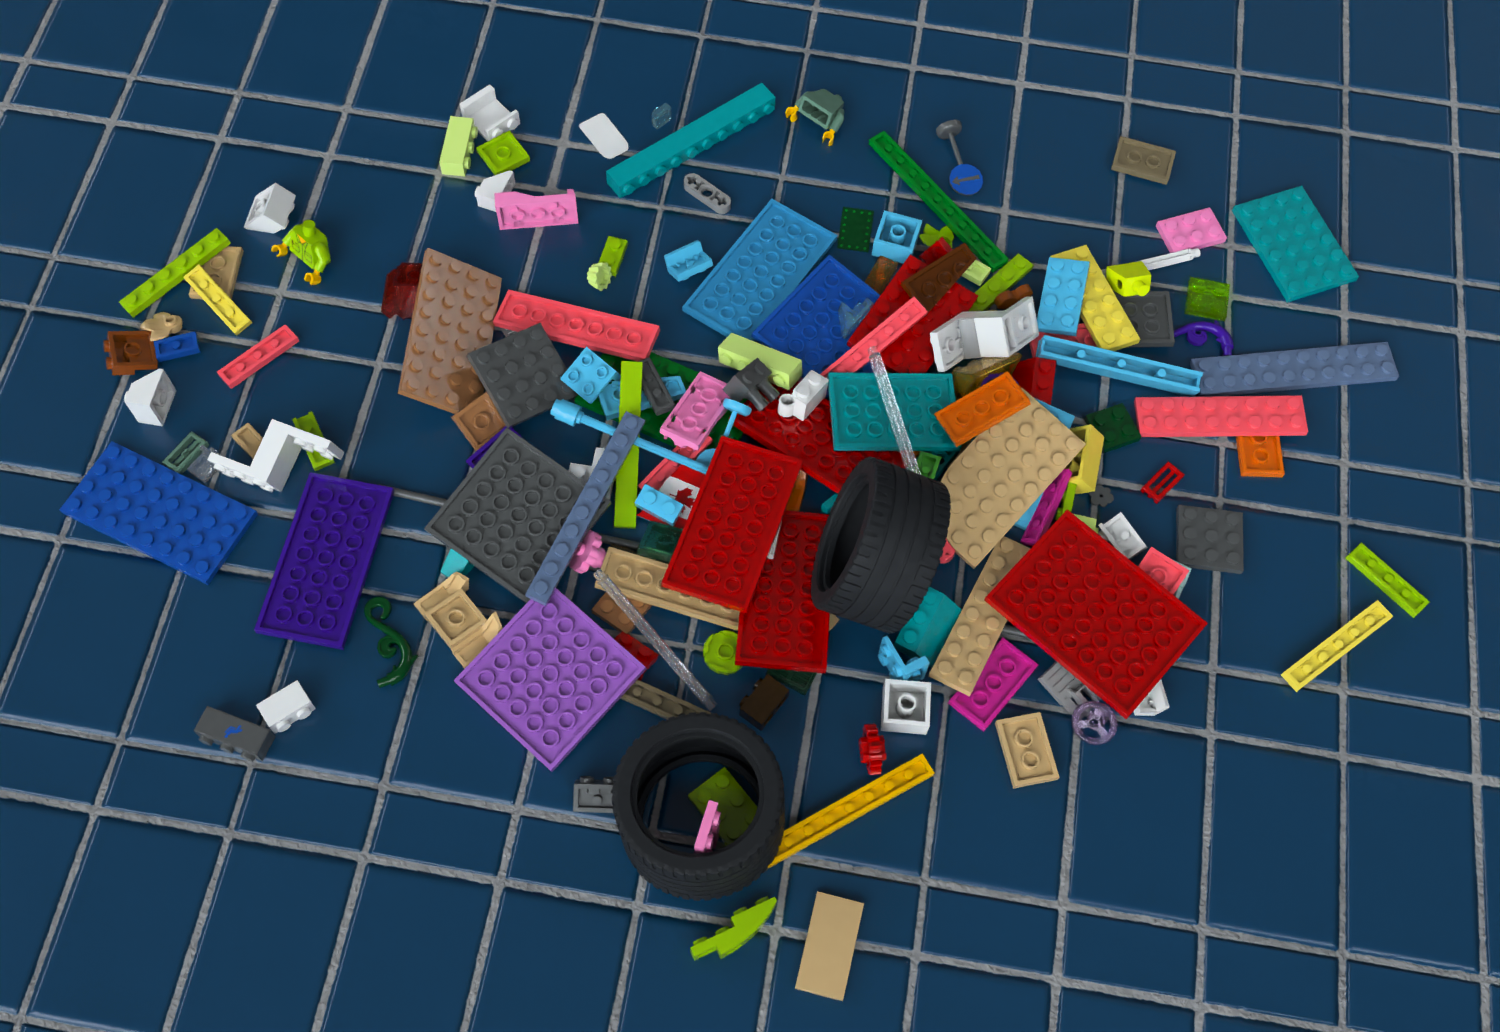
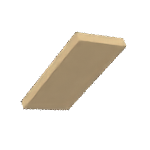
(829, 946)

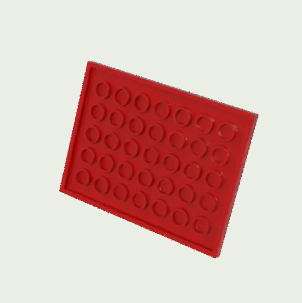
(1096, 613)

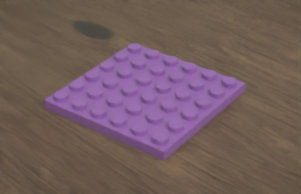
(550, 677)

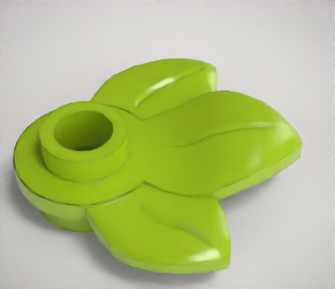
(931, 235)

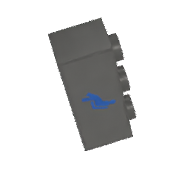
(234, 734)

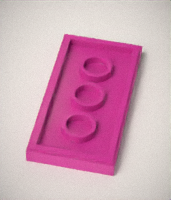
(998, 683)

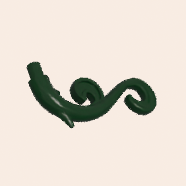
(393, 637)

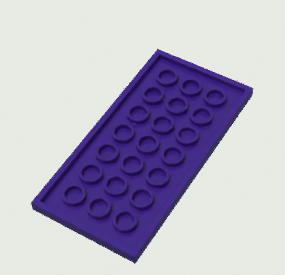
(325, 561)

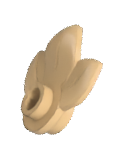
(162, 325)

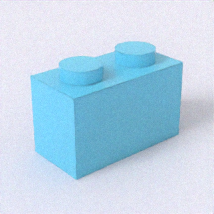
(659, 505)

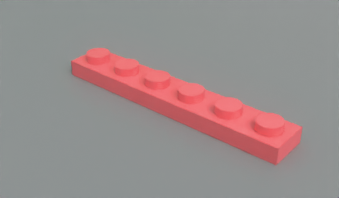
(880, 337)

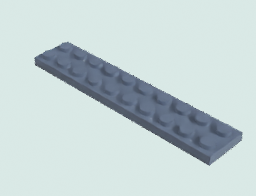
(1295, 369)

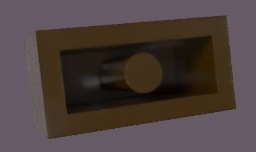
(763, 702)

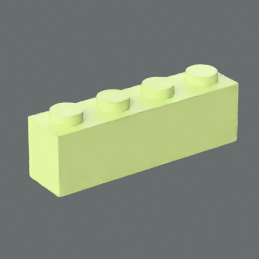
(740, 351)

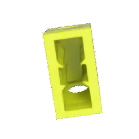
(1129, 278)

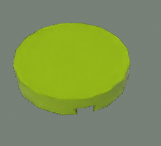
(720, 652)

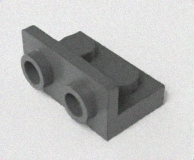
(593, 795)

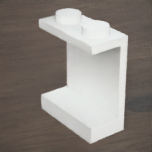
(489, 114)

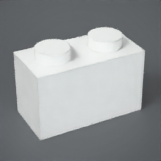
(286, 707)

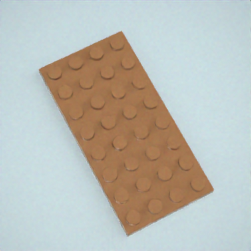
(448, 321)

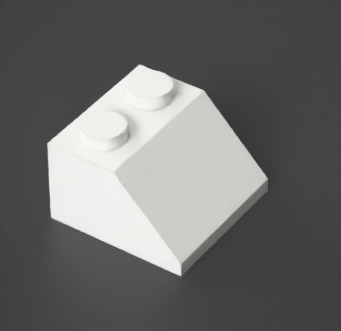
(270, 210)
(151, 398)

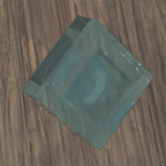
(661, 115)

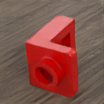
(935, 251)

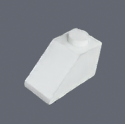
(496, 184)

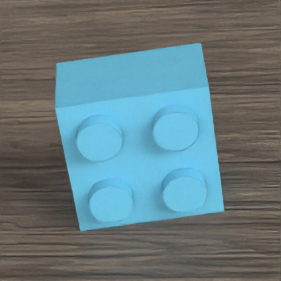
(896, 237)

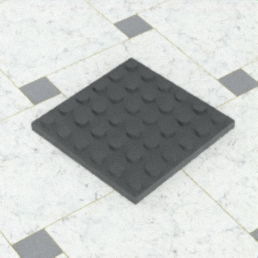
(509, 512)

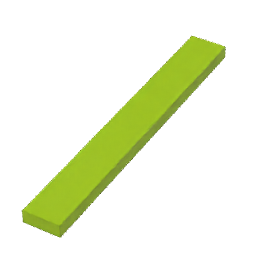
(628, 475)

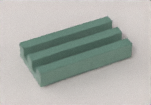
(188, 455)

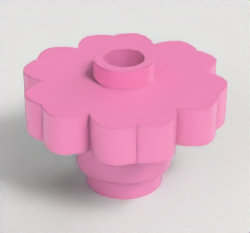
(588, 553)

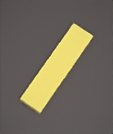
(217, 300)

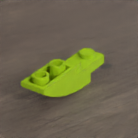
(744, 927)

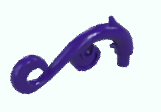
(1198, 340)

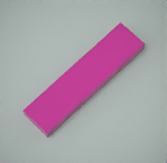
(1046, 509)

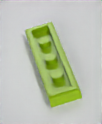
(1387, 580)

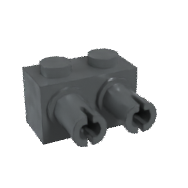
(748, 382)

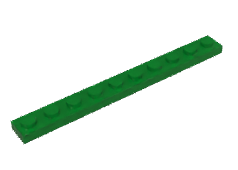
(938, 201)

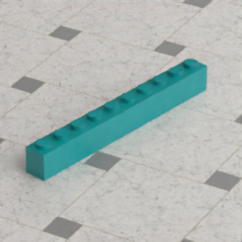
(690, 140)

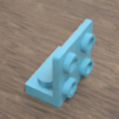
(589, 375)
(913, 670)

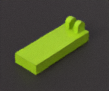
(309, 424)

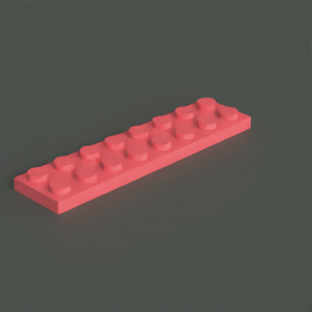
(578, 325)
(1220, 416)

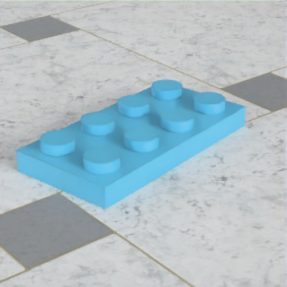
(1062, 296)

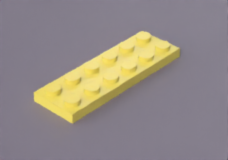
(1100, 307)

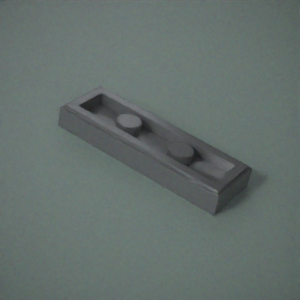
(655, 389)

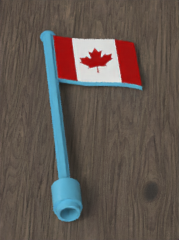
(680, 486)

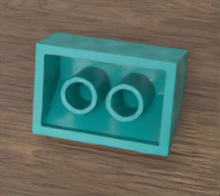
(928, 627)

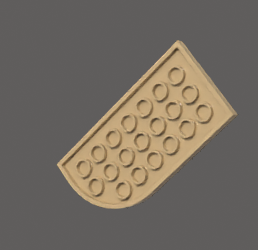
(1004, 476)

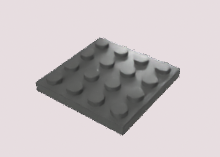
(522, 374)

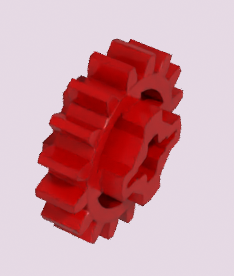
(872, 749)

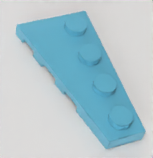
(610, 396)

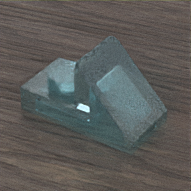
(850, 318)

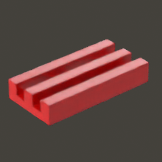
(1152, 493)

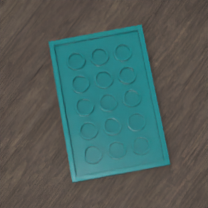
(1295, 243)
(862, 420)

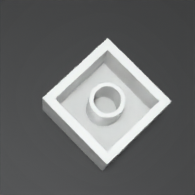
(906, 706)

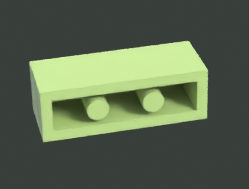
(458, 146)

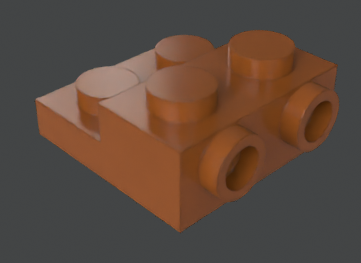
(129, 352)

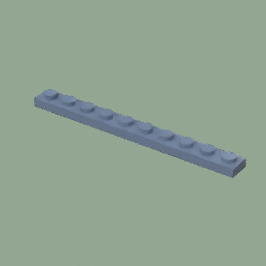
(585, 509)

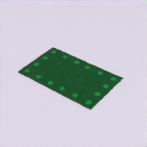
(855, 229)

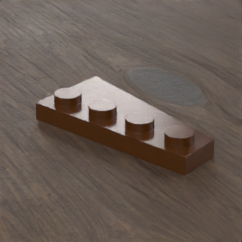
(937, 278)

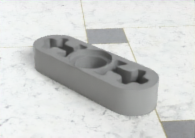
(710, 201)

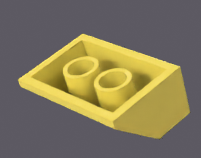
(1087, 461)

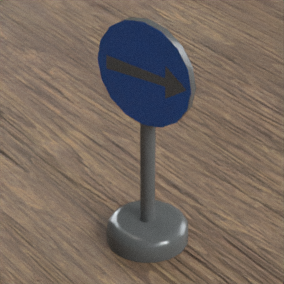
(963, 178)

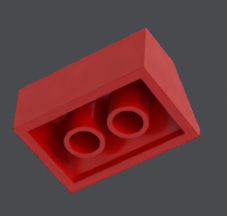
(1036, 377)

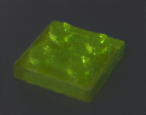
(1207, 298)

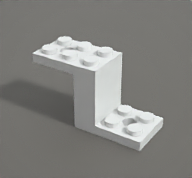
(997, 333)
(276, 456)

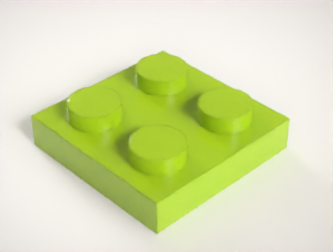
(503, 153)

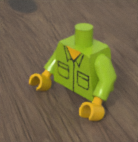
(309, 246)

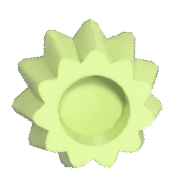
(599, 275)

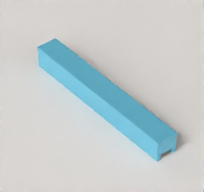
(1120, 366)

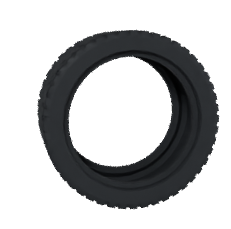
(881, 545)
(688, 741)

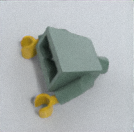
(822, 109)

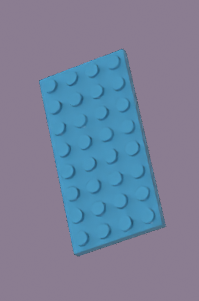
(759, 271)

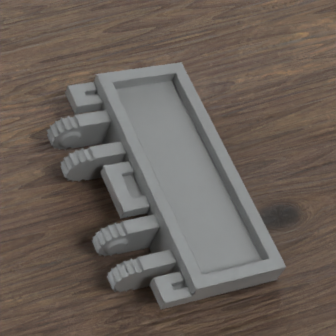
(1064, 685)

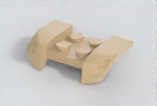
(458, 618)

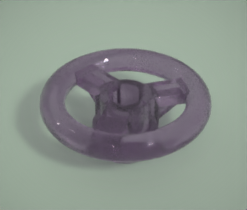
(1098, 714)

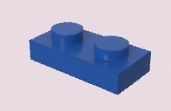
(177, 346)

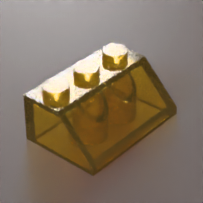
(971, 376)

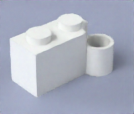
(804, 397)

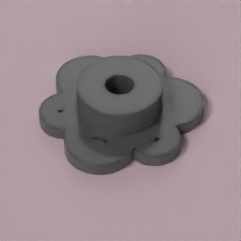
(1101, 496)

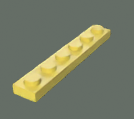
(1336, 645)

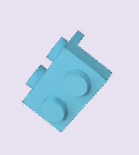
(687, 261)

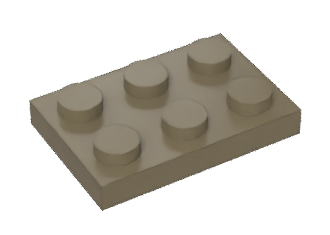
(1143, 160)

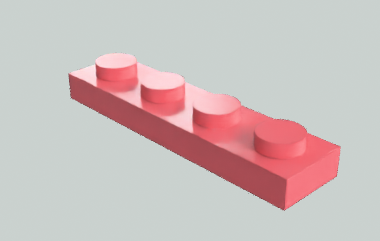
(258, 356)
(667, 467)

